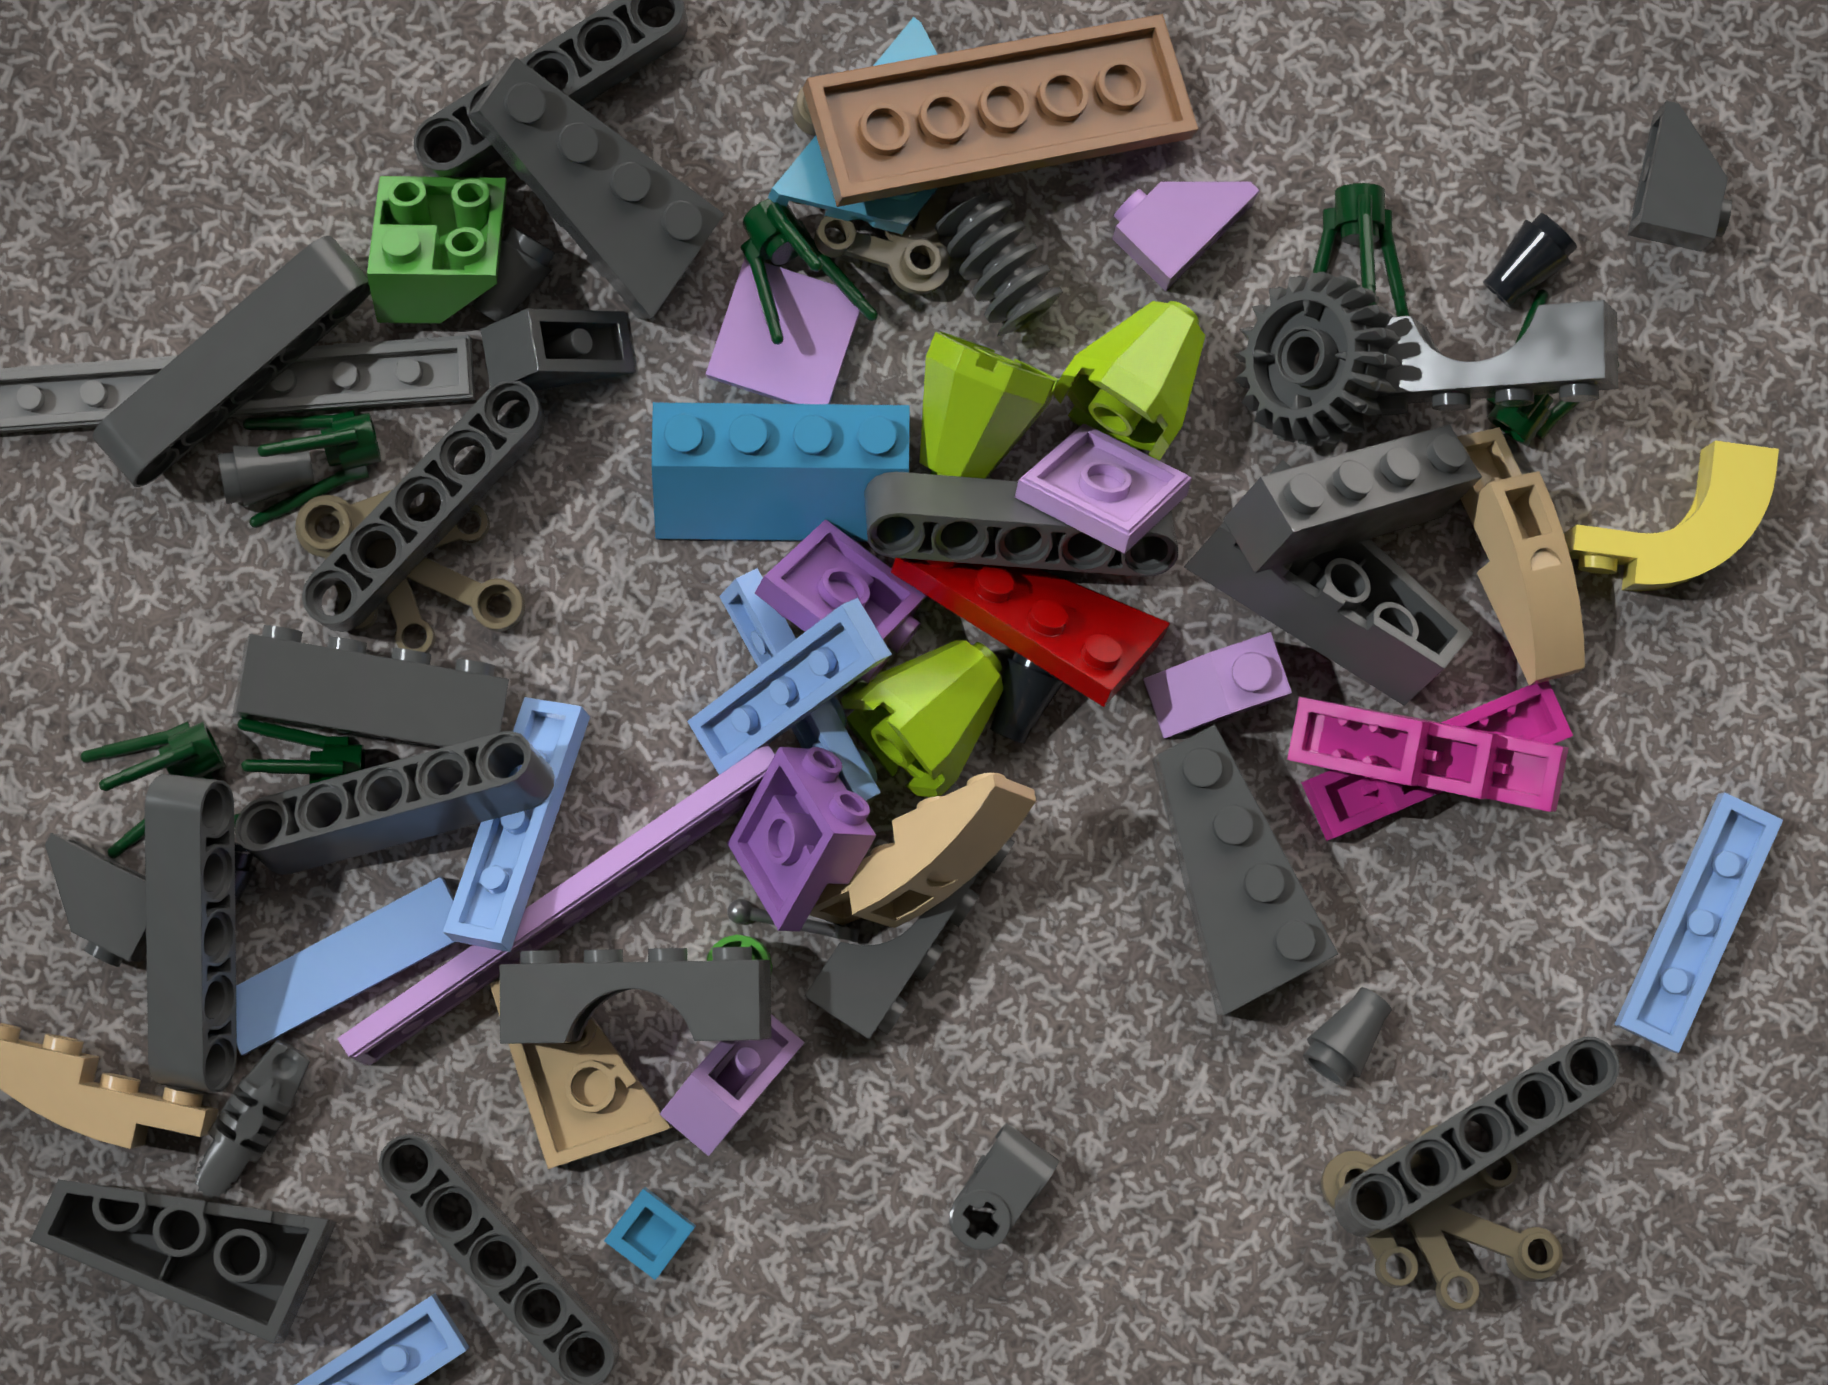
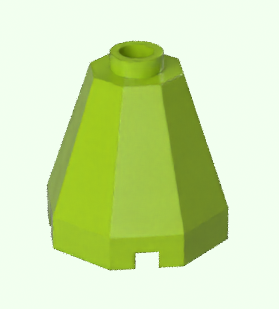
(1137, 377)
(976, 406)
(927, 713)

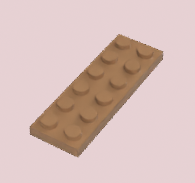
(999, 109)

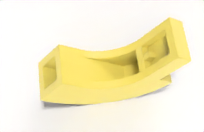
(1726, 510)

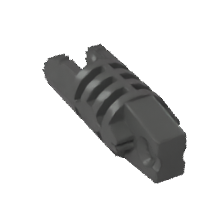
(251, 1117)

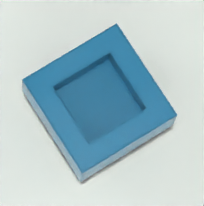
(650, 1233)

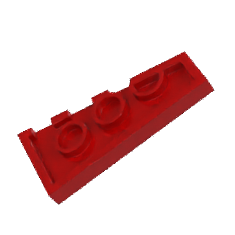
(1046, 619)

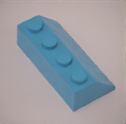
(770, 467)

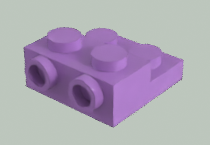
(833, 570)
(800, 833)

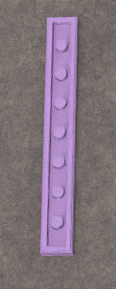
(560, 909)

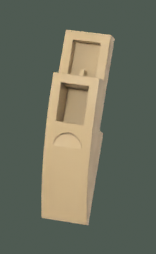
(1528, 563)
(932, 853)
(60, 1086)

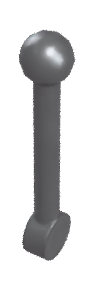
(741, 912)

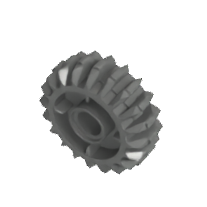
(1353, 343)

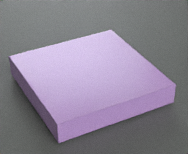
(816, 334)
(1103, 487)

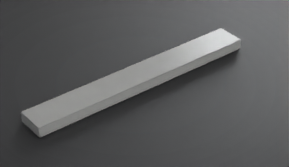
(317, 381)

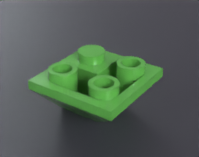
(434, 245)

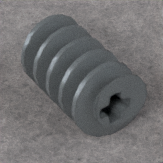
(997, 262)

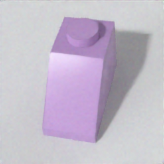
(1178, 224)
(1218, 685)
(728, 1085)

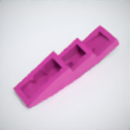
(1428, 754)
(1351, 800)

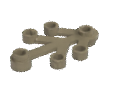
(897, 249)
(426, 572)
(1439, 1217)

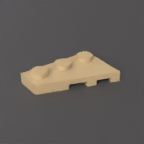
(582, 1095)

